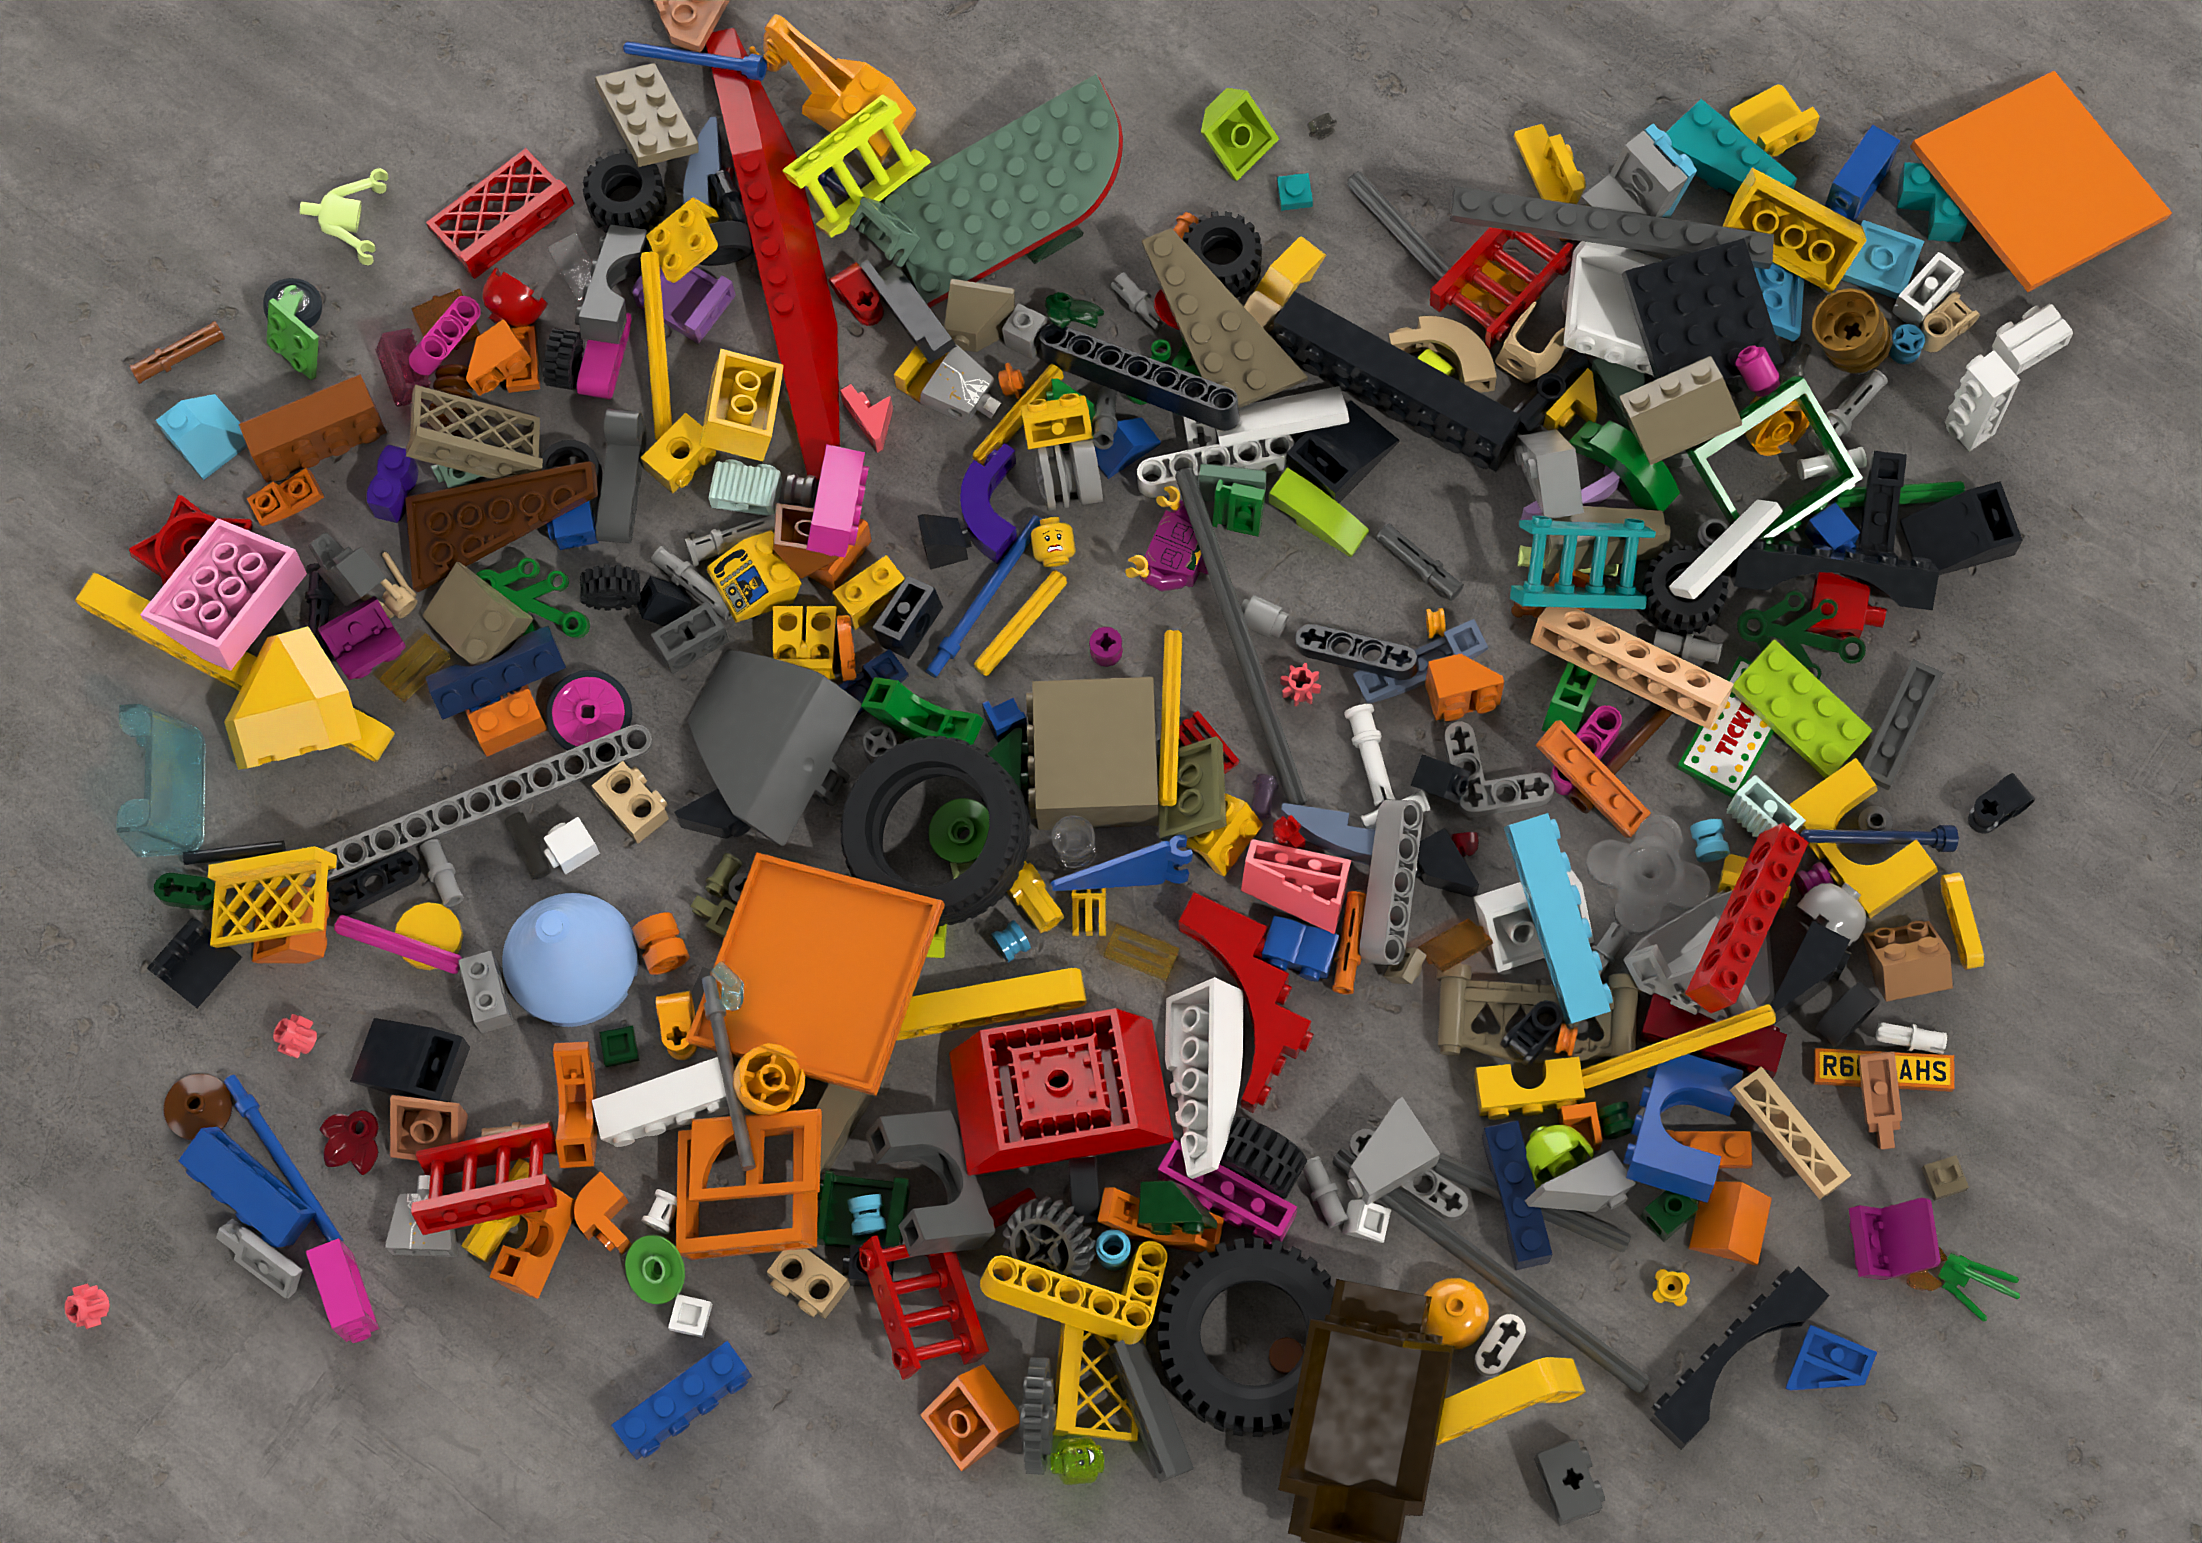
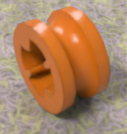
(1566, 1039)

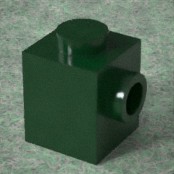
(1669, 1213)

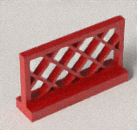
(513, 226)

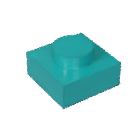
(1294, 191)

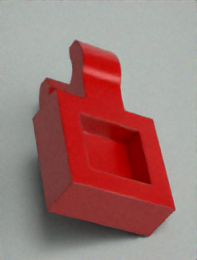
(1287, 833)

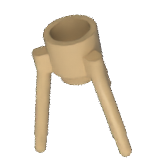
(398, 600)

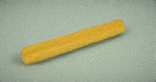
(1013, 419)
(1020, 623)

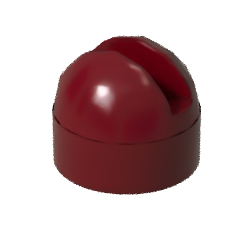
(1466, 842)

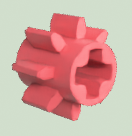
(1304, 693)
(295, 1036)
(87, 1306)

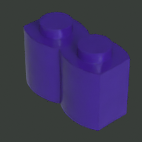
(392, 484)

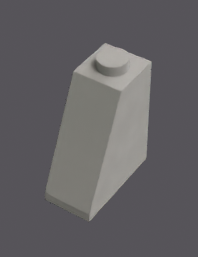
(1392, 1155)

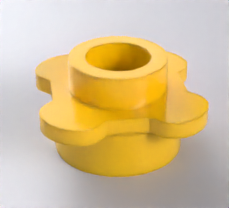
(1678, 1280)

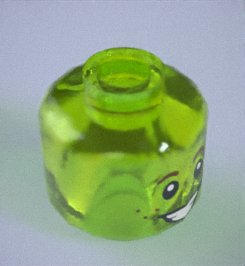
(1077, 1461)

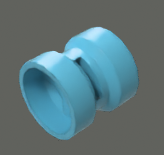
(1710, 840)
(867, 1222)

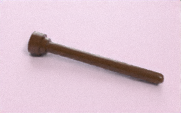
(1624, 755)

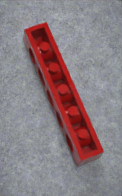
(1746, 918)

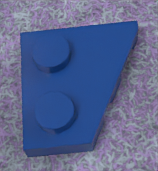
(1829, 1362)

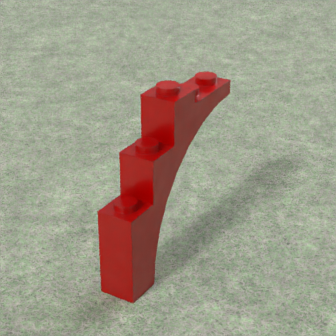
(1237, 943)

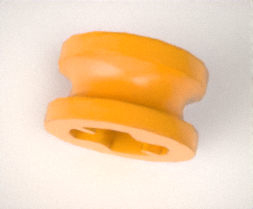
(1435, 622)

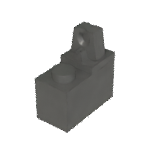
(344, 570)

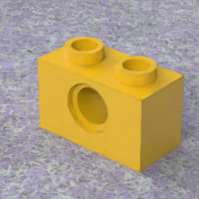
(660, 460)
(868, 592)

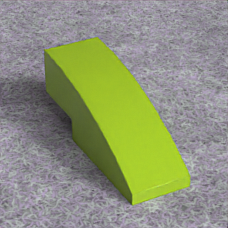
(1317, 512)

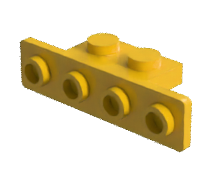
(1550, 165)

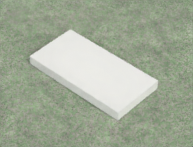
(1287, 416)

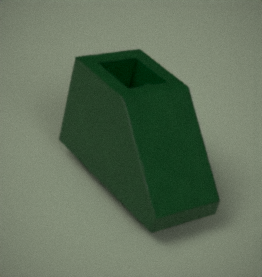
(1010, 756)
(1171, 1207)

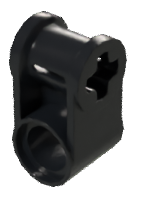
(2002, 801)
(1530, 1037)

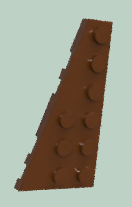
(485, 516)

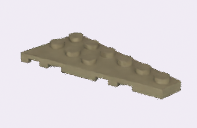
(1216, 327)

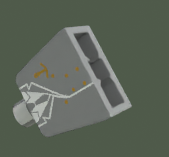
(960, 388)
(405, 1236)

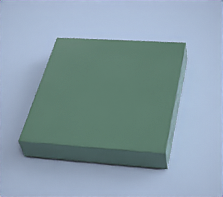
(1210, 475)

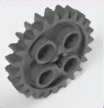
(1037, 1415)

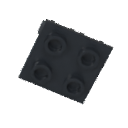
(192, 964)

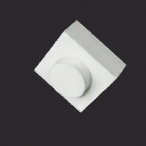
(690, 1316)

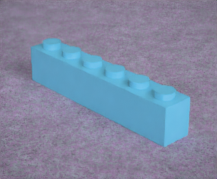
(1558, 919)

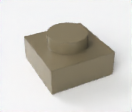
(1408, 968)

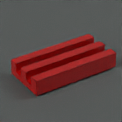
(1188, 724)

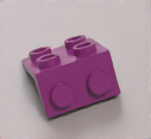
(362, 639)
(1894, 1239)

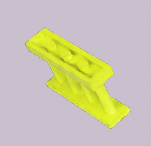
(831, 152)

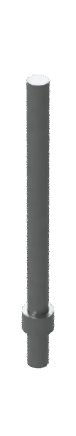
(715, 1013)

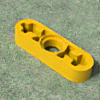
(1962, 921)

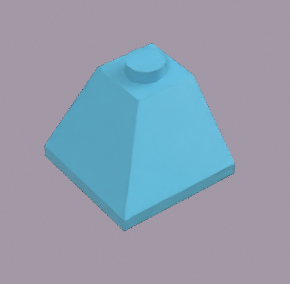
(203, 433)

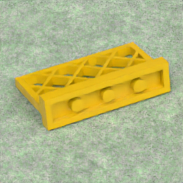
(270, 872)
(1068, 1388)

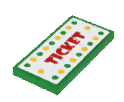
(1731, 747)

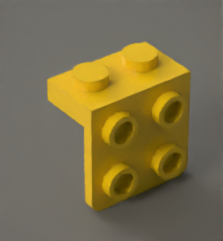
(1774, 120)
(684, 239)
(1225, 845)

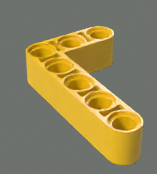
(1082, 1295)
(1533, 1383)

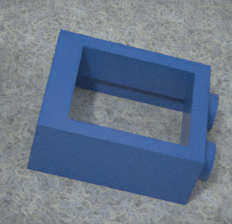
(1862, 173)

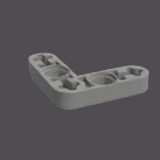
(1487, 790)

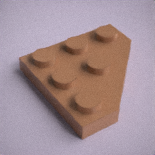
(690, 21)

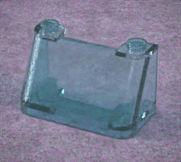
(174, 792)

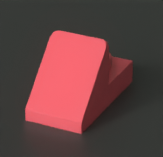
(871, 419)

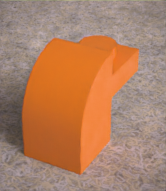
(596, 1207)

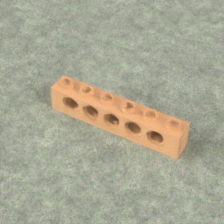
(1632, 664)

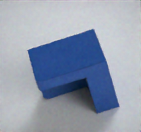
(1004, 718)

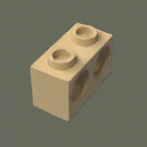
(626, 805)
(813, 1273)

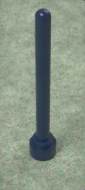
(1942, 838)

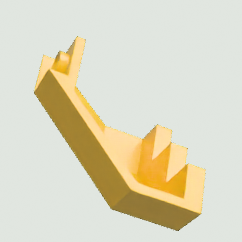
(290, 703)

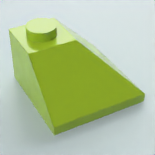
(1237, 131)

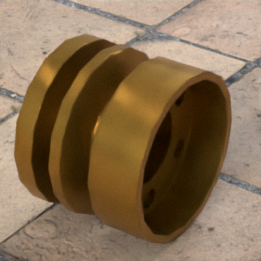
(1852, 330)

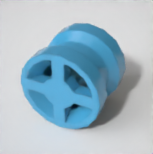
(1909, 336)
(1010, 941)

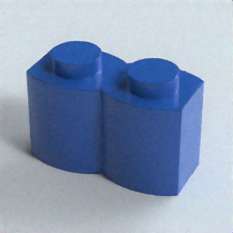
(1300, 948)

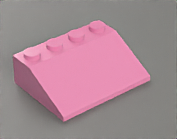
(225, 593)

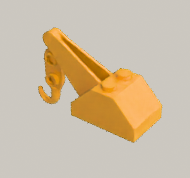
(837, 86)

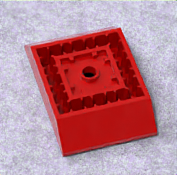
(1020, 1120)

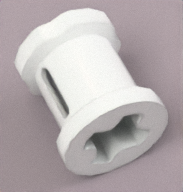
(661, 1212)

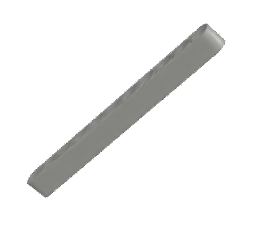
(494, 791)

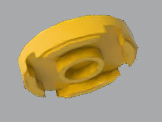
(431, 925)

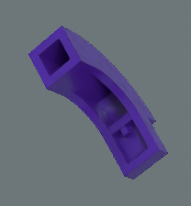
(985, 527)

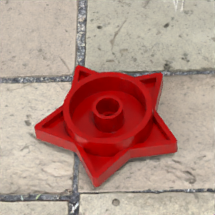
(177, 538)

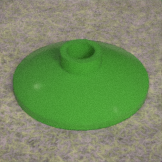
(951, 821)
(645, 1273)

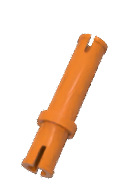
(1344, 977)

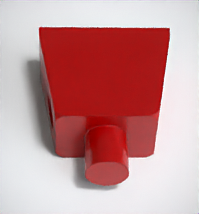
(1852, 607)

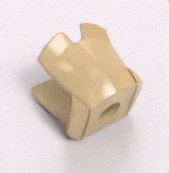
(1533, 363)

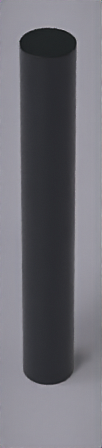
(233, 852)

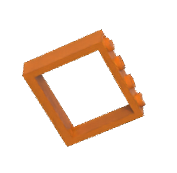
(691, 1246)

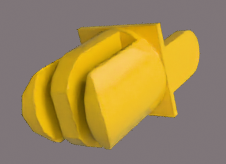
(1089, 901)

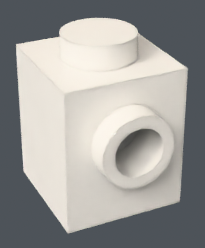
(569, 845)

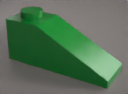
(1571, 698)

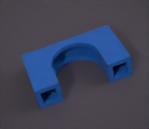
(1659, 1158)

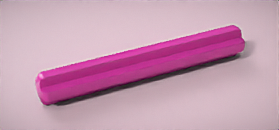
(397, 944)

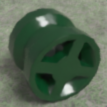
(1615, 1120)

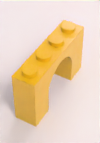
(1878, 883)

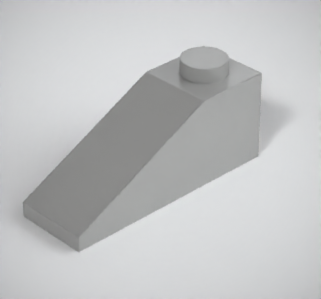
(1586, 1187)

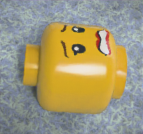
(1053, 542)

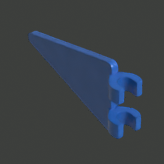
(1139, 868)

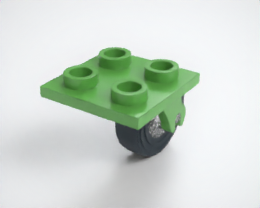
(291, 310)

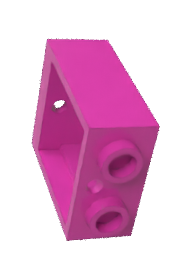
(342, 1291)

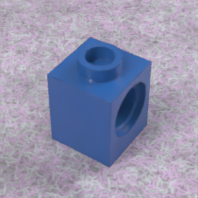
(574, 528)
(1832, 529)

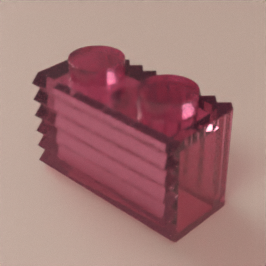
(394, 355)

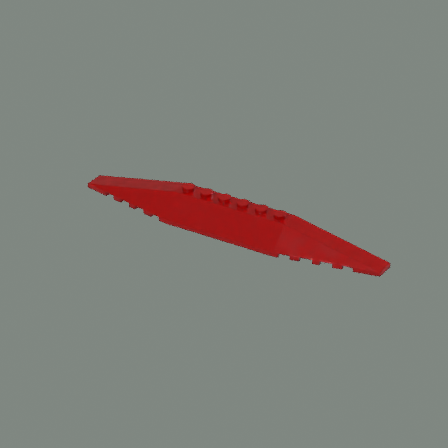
(785, 254)

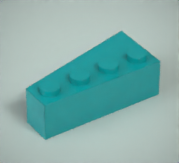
(1721, 150)

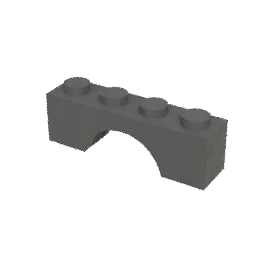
(603, 311)

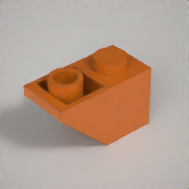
(495, 358)

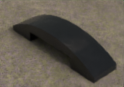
(1881, 503)

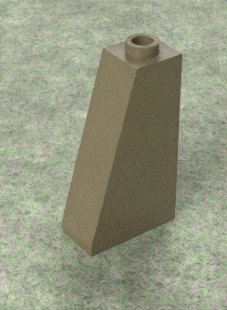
(1647, 547)
(840, 1115)

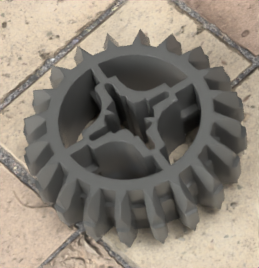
(1045, 1222)

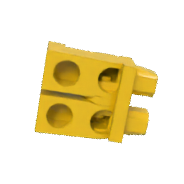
(818, 649)

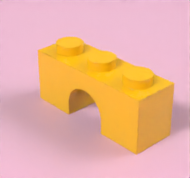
(1501, 1095)

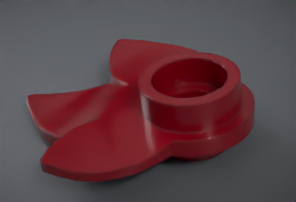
(347, 1144)

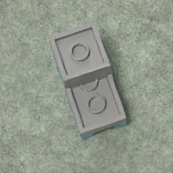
(1645, 178)

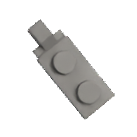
(260, 1258)

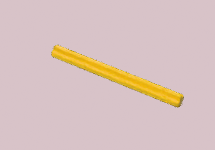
(656, 343)
(1170, 718)
(1678, 1046)

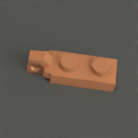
(1880, 1096)

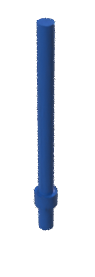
(950, 645)
(248, 1107)

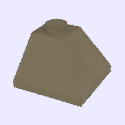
(977, 313)

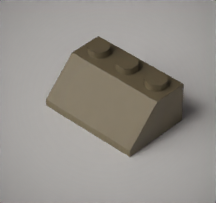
(1680, 410)

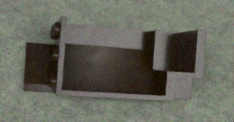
(1365, 1417)

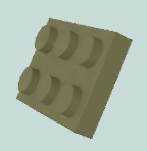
(1199, 792)

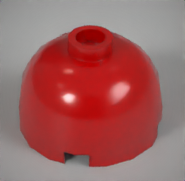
(511, 300)

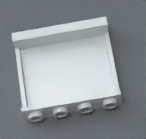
(1599, 308)

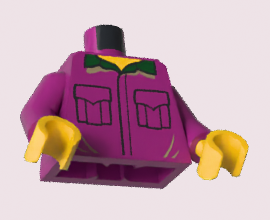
(1174, 553)

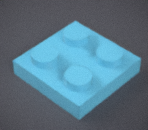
(1884, 260)

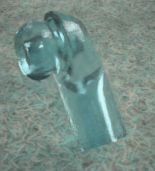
(732, 986)

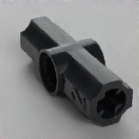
(1559, 379)

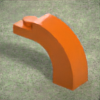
(576, 1089)
(1121, 1213)

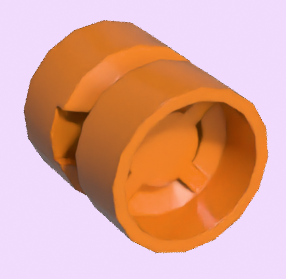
(659, 938)

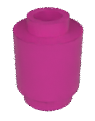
(1758, 370)

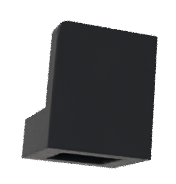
(662, 601)

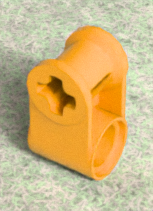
(675, 1020)

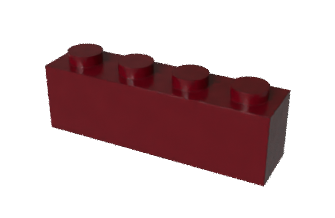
(1745, 1052)

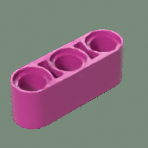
(444, 335)
(602, 366)
(1594, 737)

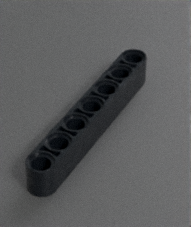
(1140, 377)

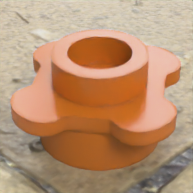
(1011, 381)

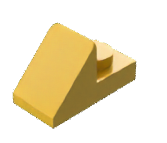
(1578, 400)

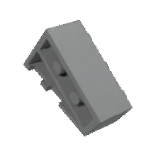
(1551, 472)

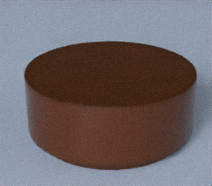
(1285, 1354)

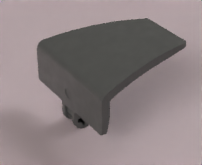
(771, 738)

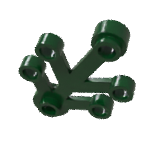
(1795, 634)

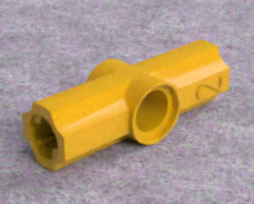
(1034, 899)
(487, 1236)

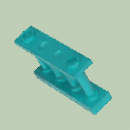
(1594, 593)

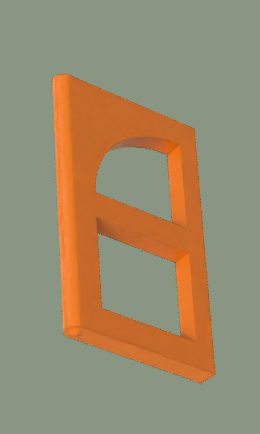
(713, 1134)

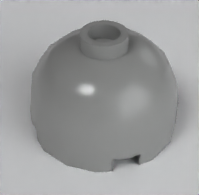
(1835, 909)

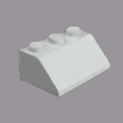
(1511, 927)

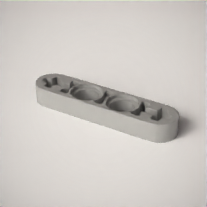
(1424, 1198)

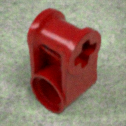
(856, 292)

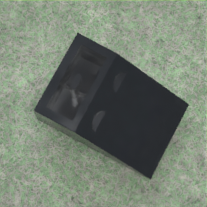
(1341, 454)
(1964, 529)
(411, 1060)

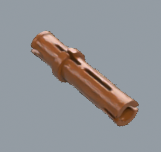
(176, 352)

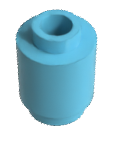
(1109, 1240)

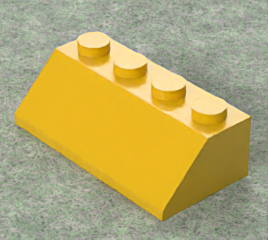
(1806, 234)

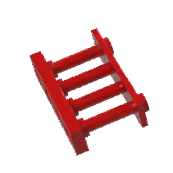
(1469, 270)
(489, 1202)
(956, 1307)

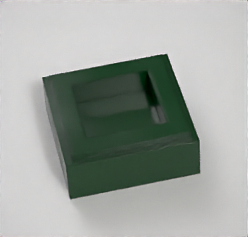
(619, 1046)

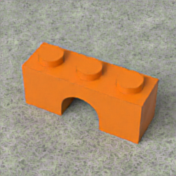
(528, 1267)

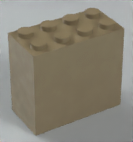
(1093, 752)

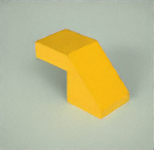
(1289, 270)

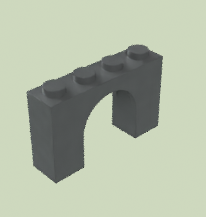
(937, 1143)

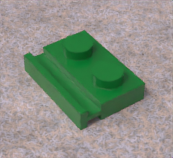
(1239, 508)

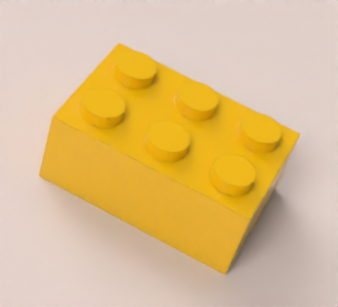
(741, 405)

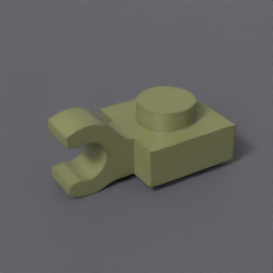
(718, 916)

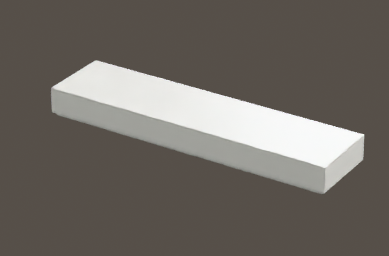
(1725, 549)

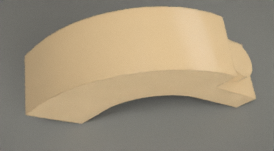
(1454, 343)

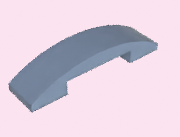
(1463, 639)

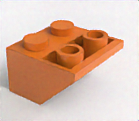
(1461, 686)

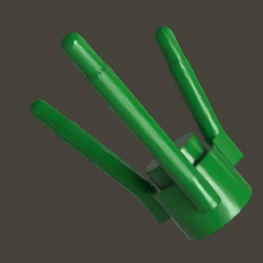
(1959, 1271)

